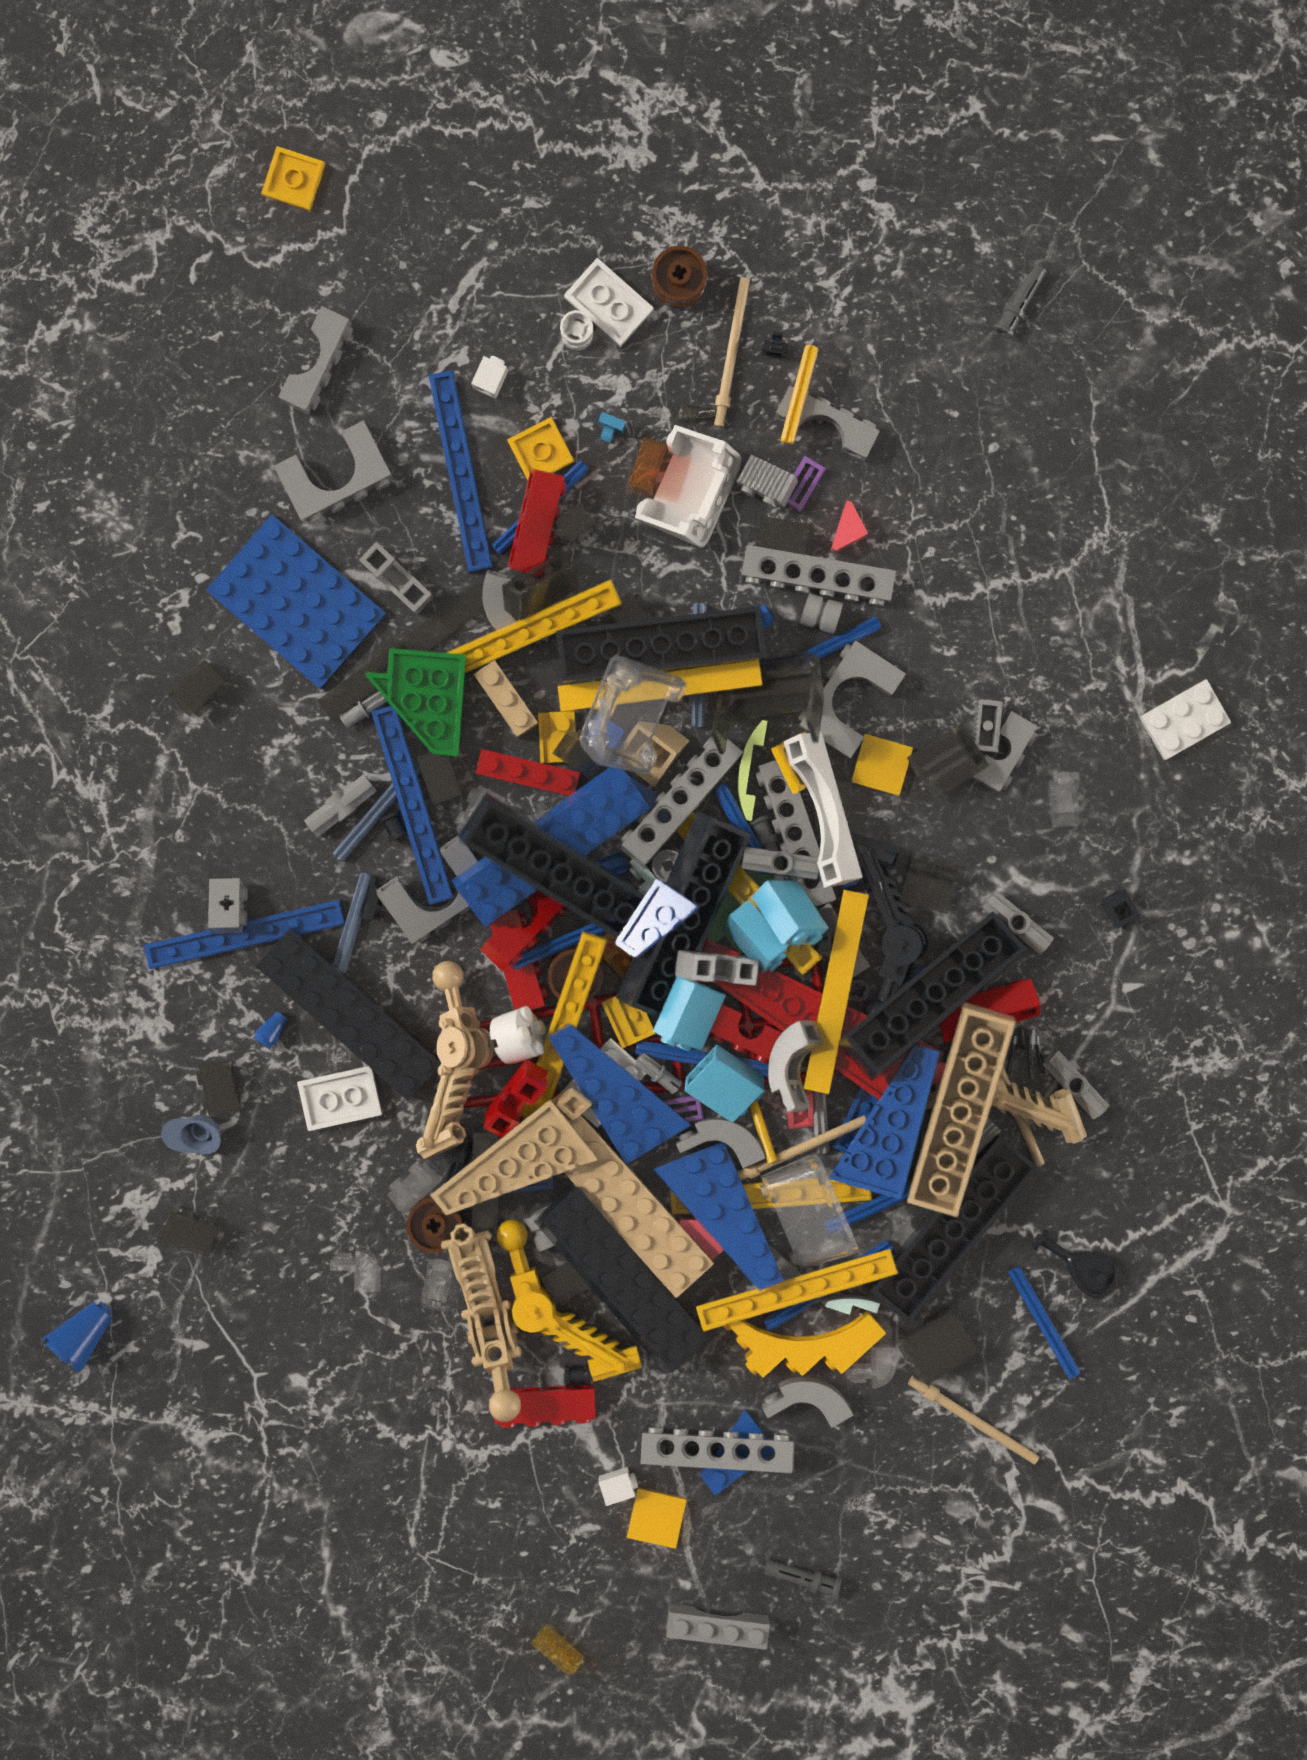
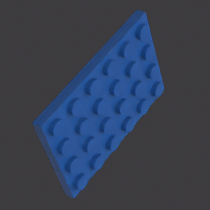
(296, 601)

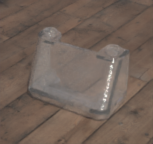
(628, 714)
(809, 1212)

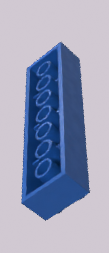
(580, 820)

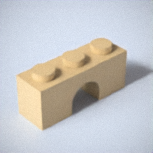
(506, 699)

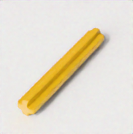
(799, 394)

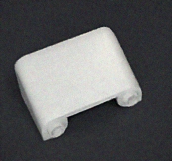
(692, 487)

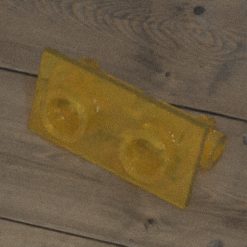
(557, 1650)

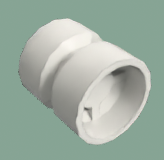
(577, 330)

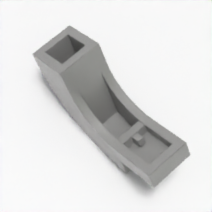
(494, 603)
(787, 1060)
(732, 1133)
(810, 1391)

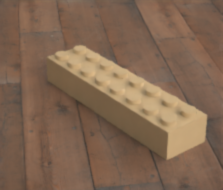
(961, 1109)
(637, 1214)

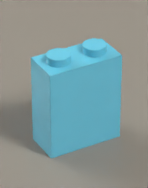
(790, 912)
(755, 937)
(688, 1014)
(725, 1084)

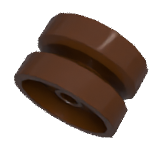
(683, 262)
(559, 968)
(423, 1232)

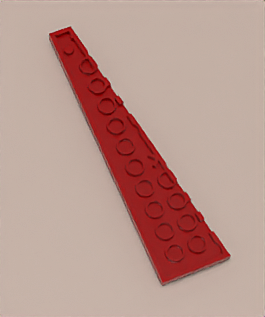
(788, 1001)

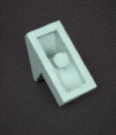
(644, 873)

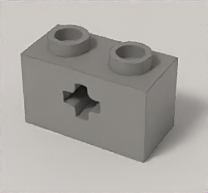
(220, 893)

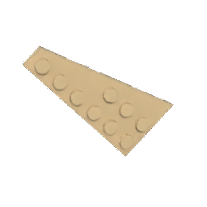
(529, 1153)

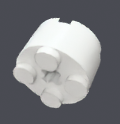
(518, 1035)

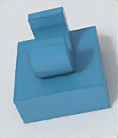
(610, 424)

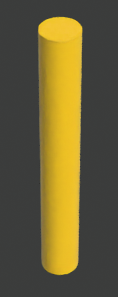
(763, 1132)

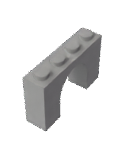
(369, 473)
(861, 664)
(417, 919)

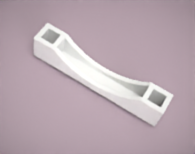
(837, 854)

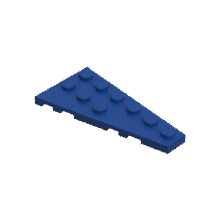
(624, 1106)
(888, 1138)
(717, 1200)

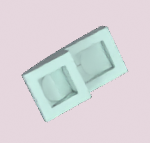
(845, 1302)

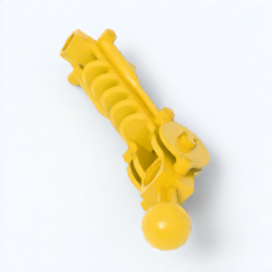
(536, 1313)

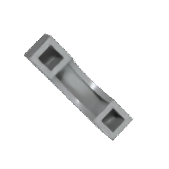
(303, 389)
(855, 435)
(739, 1630)

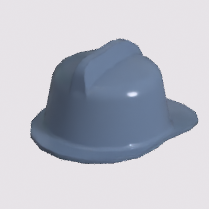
(192, 1135)

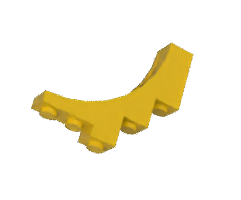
(839, 1346)

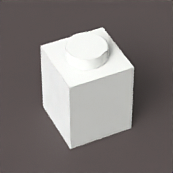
(490, 376)
(618, 1486)

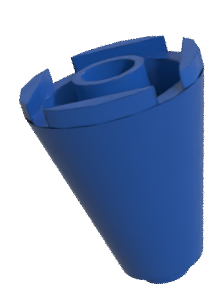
(79, 1335)

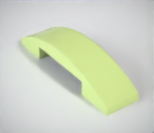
(756, 739)

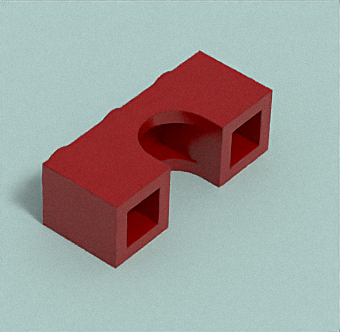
(726, 1028)
(522, 1088)

